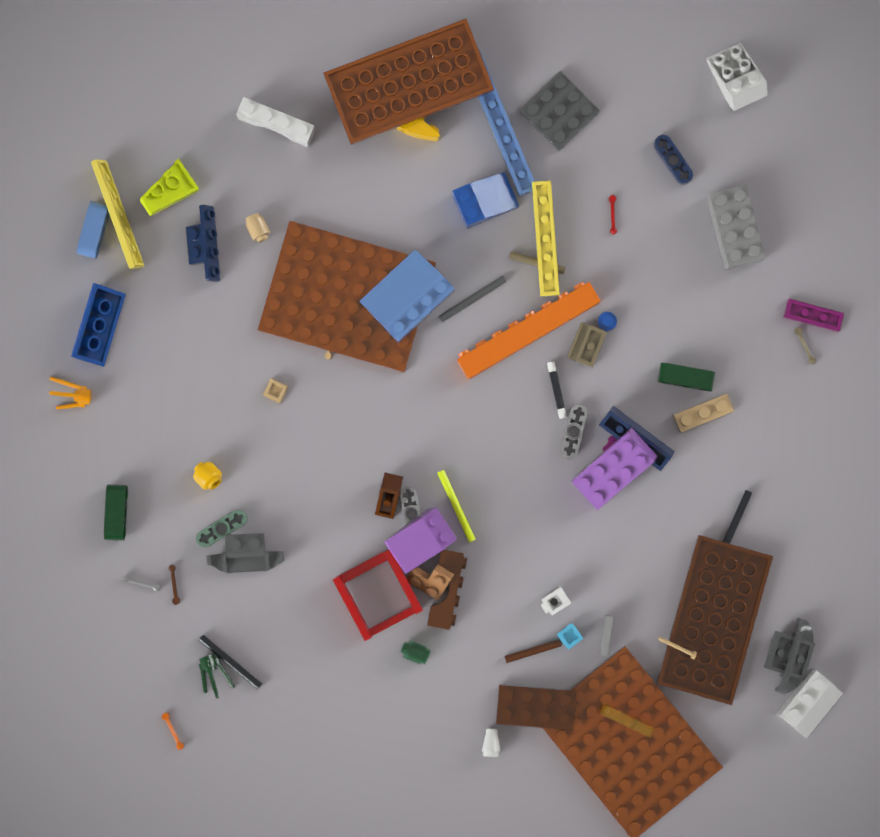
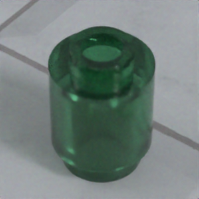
(415, 652)

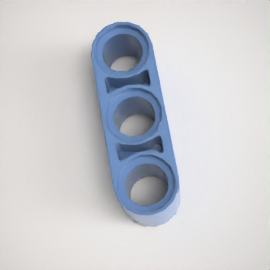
(93, 230)

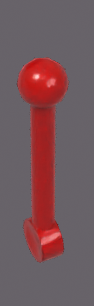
(612, 199)

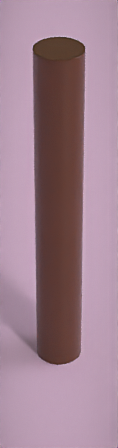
(532, 651)

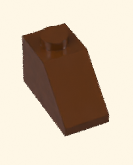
(389, 495)

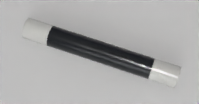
(557, 390)

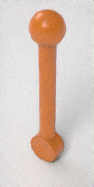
(165, 716)

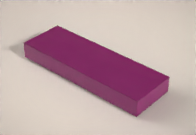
(813, 315)

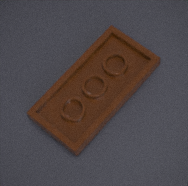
(536, 707)

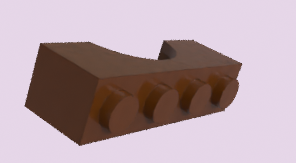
(442, 614)

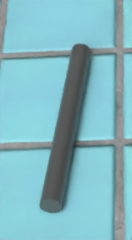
(471, 299)

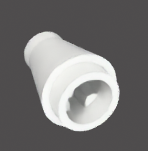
(491, 744)

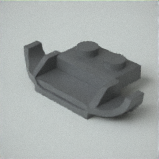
(245, 554)
(791, 656)

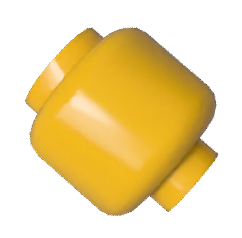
(207, 475)

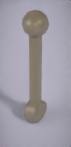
(798, 331)

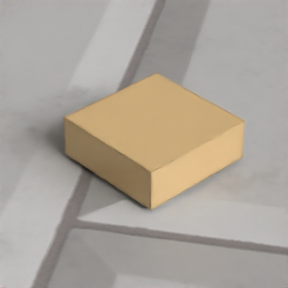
(275, 390)

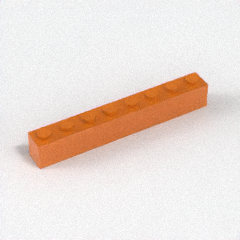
(529, 330)

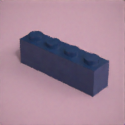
(618, 423)

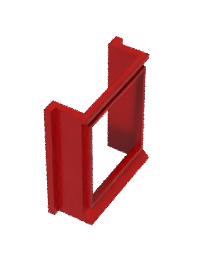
(352, 607)

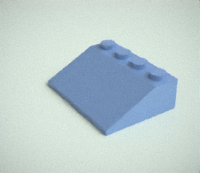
(407, 295)

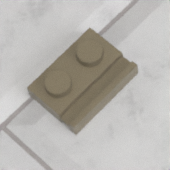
(586, 344)

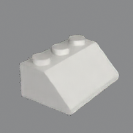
(809, 703)

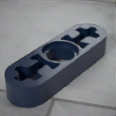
(685, 168)

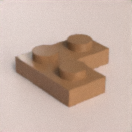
(431, 584)

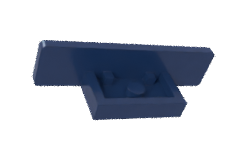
(203, 243)

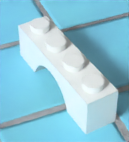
(266, 117)

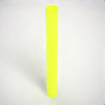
(456, 506)

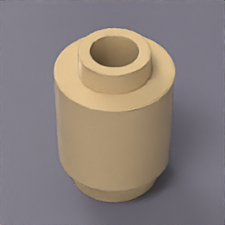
(257, 227)

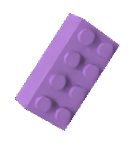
(614, 469)

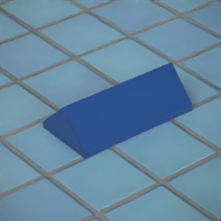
(98, 325)

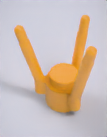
(82, 395)

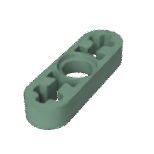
(206, 531)

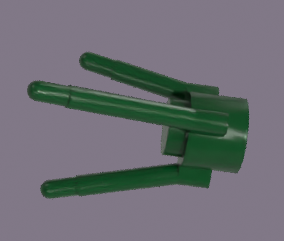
(209, 664)

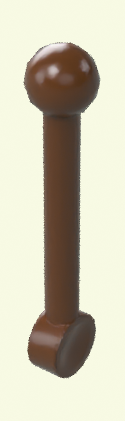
(176, 600)

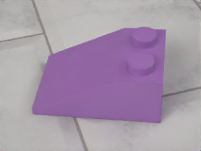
(420, 539)

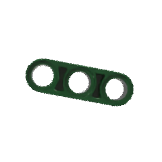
(686, 377)
(115, 512)

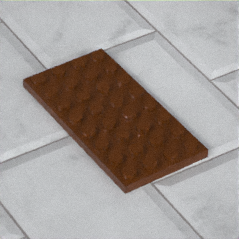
(715, 619)

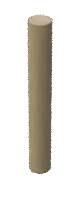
(531, 260)

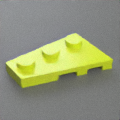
(169, 189)

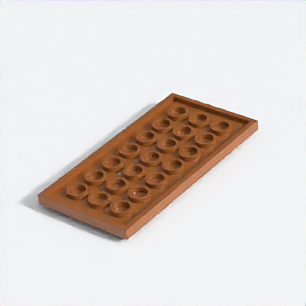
(408, 81)

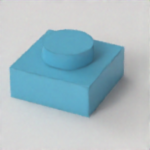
(569, 636)

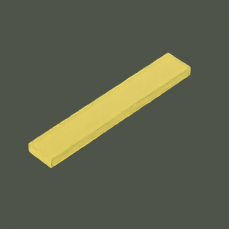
(117, 214)
(545, 238)

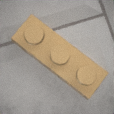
(703, 413)

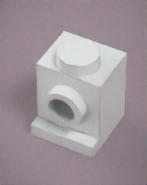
(562, 601)

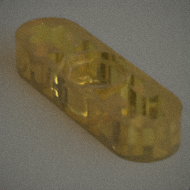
(627, 720)

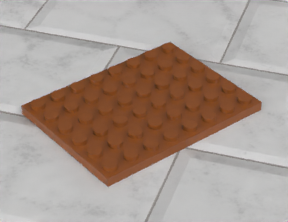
(319, 295)
(628, 771)

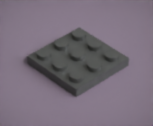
(559, 111)

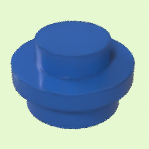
(607, 321)

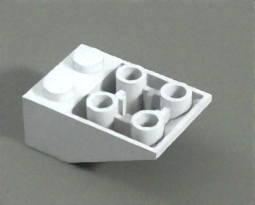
(738, 76)

